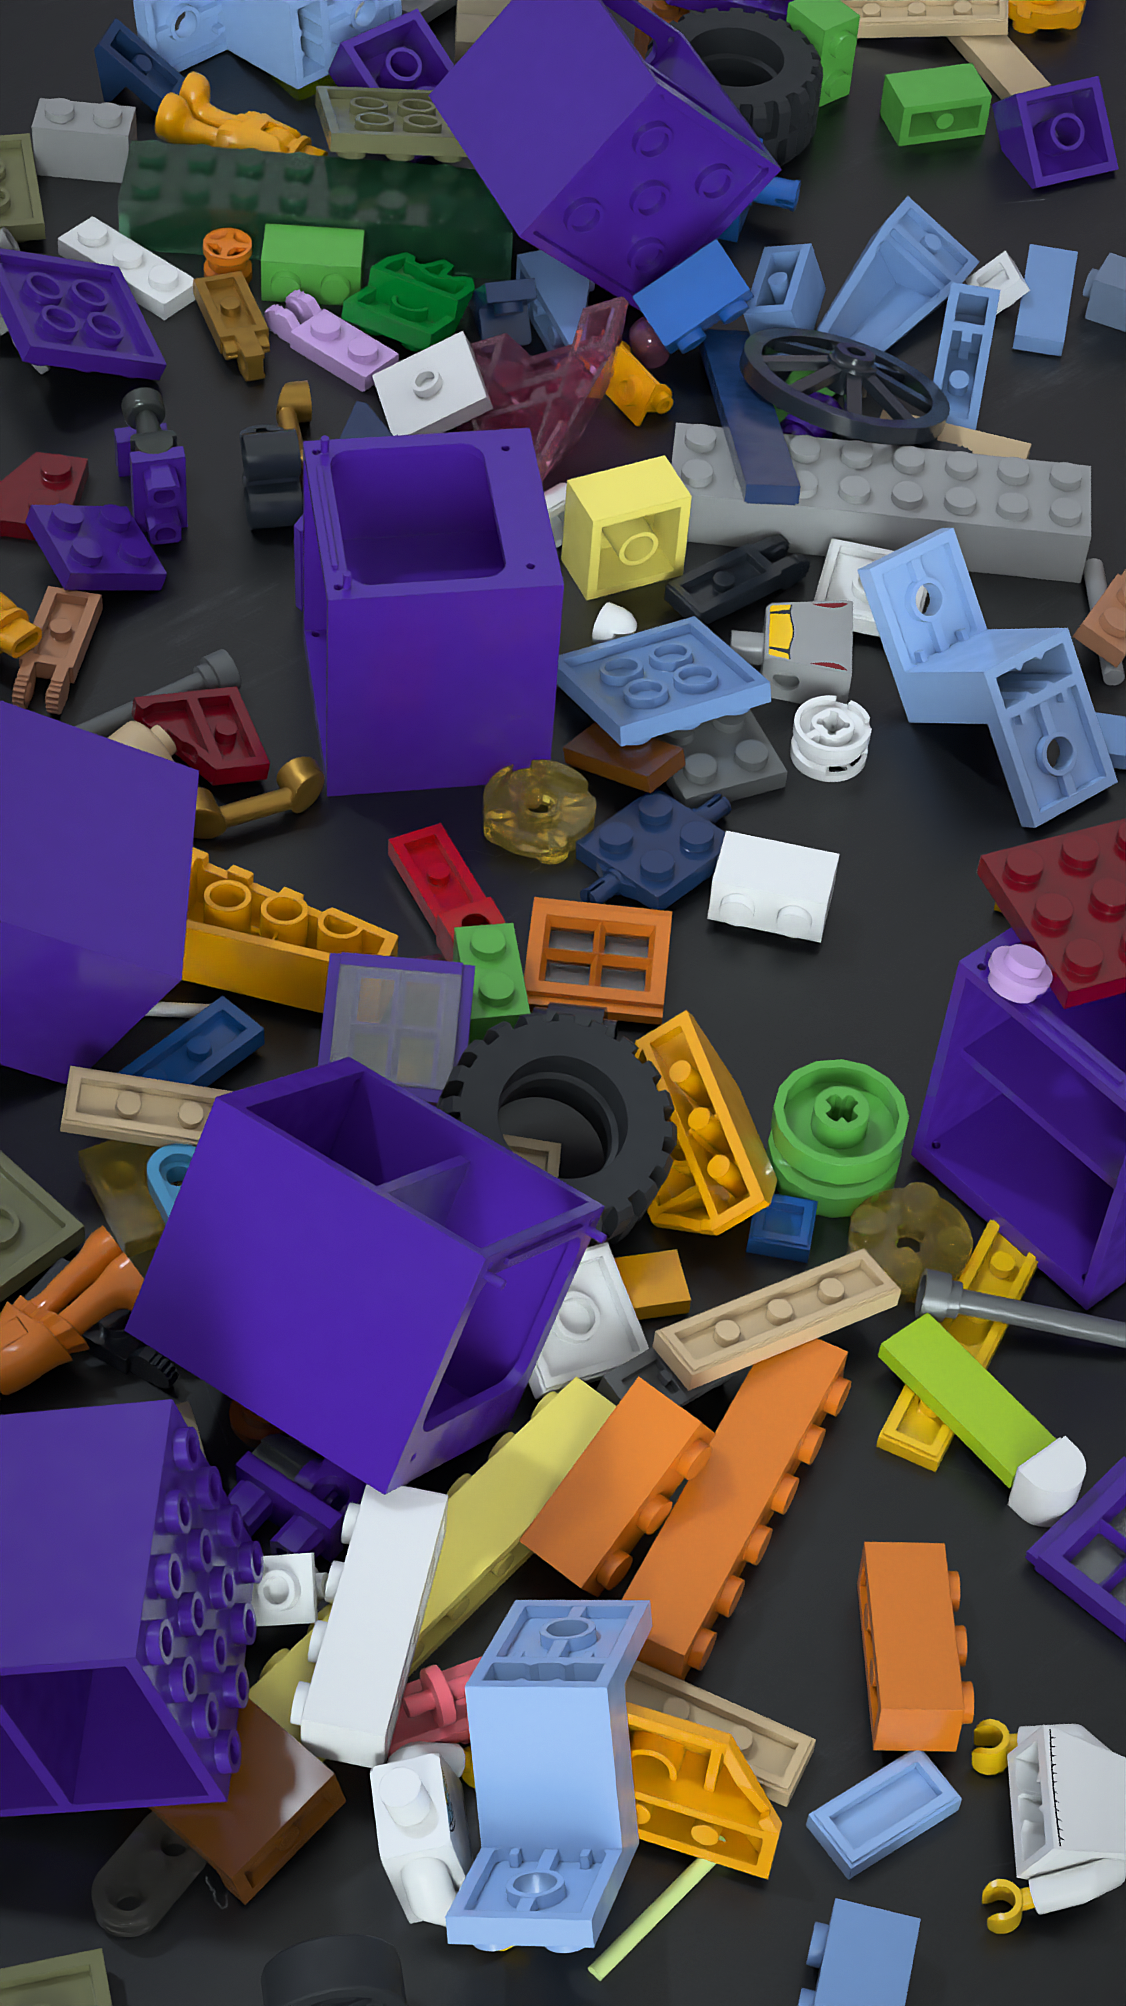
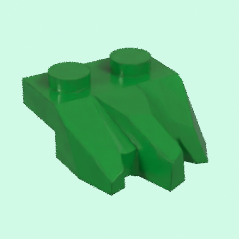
(410, 301)

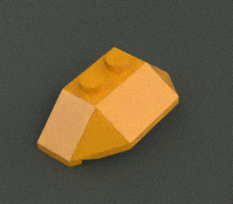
(719, 1159)
(698, 1787)

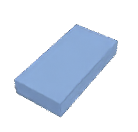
(883, 1812)

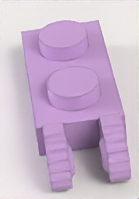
(329, 340)

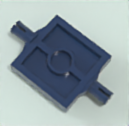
(653, 850)

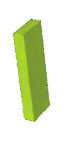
(965, 1396)

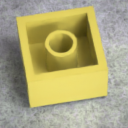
(625, 527)

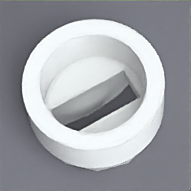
(613, 623)

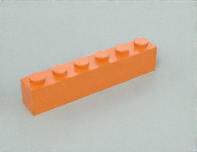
(727, 1506)

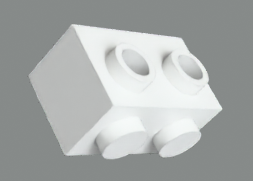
(773, 886)

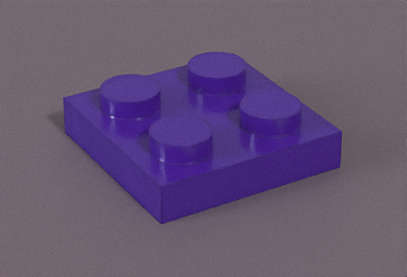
(95, 547)

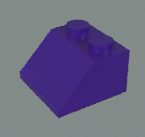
(1057, 132)

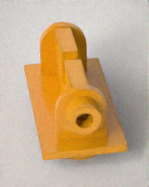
(636, 389)

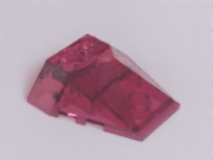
(554, 389)

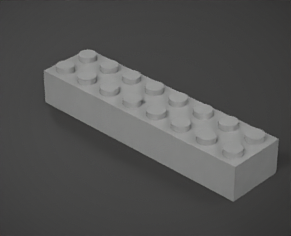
(1005, 510)

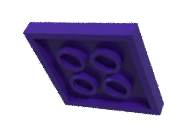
(75, 316)

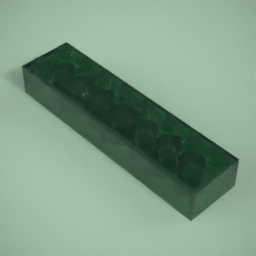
(432, 211)

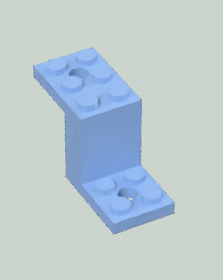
(279, 36)
(1011, 679)
(551, 1775)

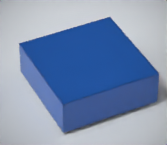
(783, 1228)

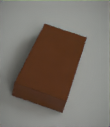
(634, 765)

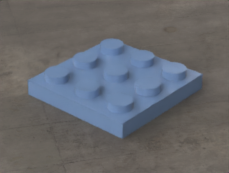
(660, 681)

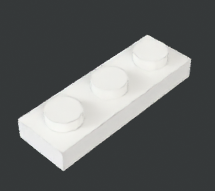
(150, 278)

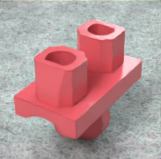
(435, 1707)

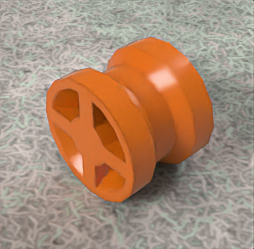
(227, 252)

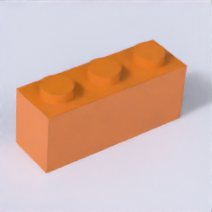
(619, 1489)
(913, 1647)

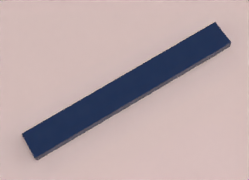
(748, 424)

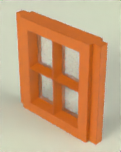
(598, 958)

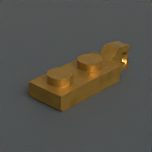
(234, 321)

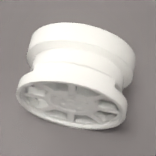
(830, 736)

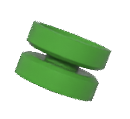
(837, 1135)

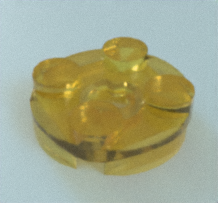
(533, 834)
(914, 1214)

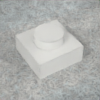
(1001, 275)

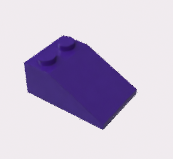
(392, 57)

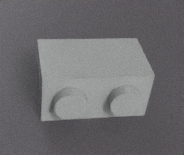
(82, 139)

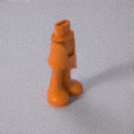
(41, 1335)

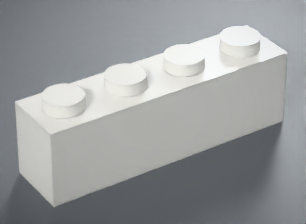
(372, 1625)

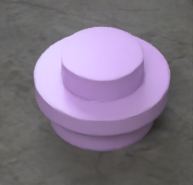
(1018, 973)

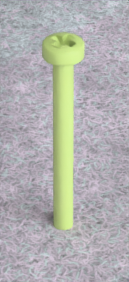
(651, 1917)

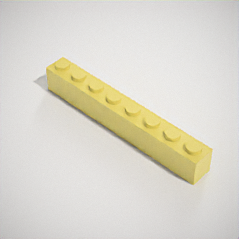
(482, 1533)

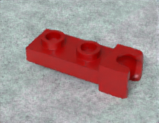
(441, 884)

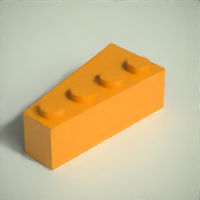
(267, 940)

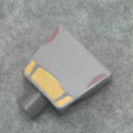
(802, 649)

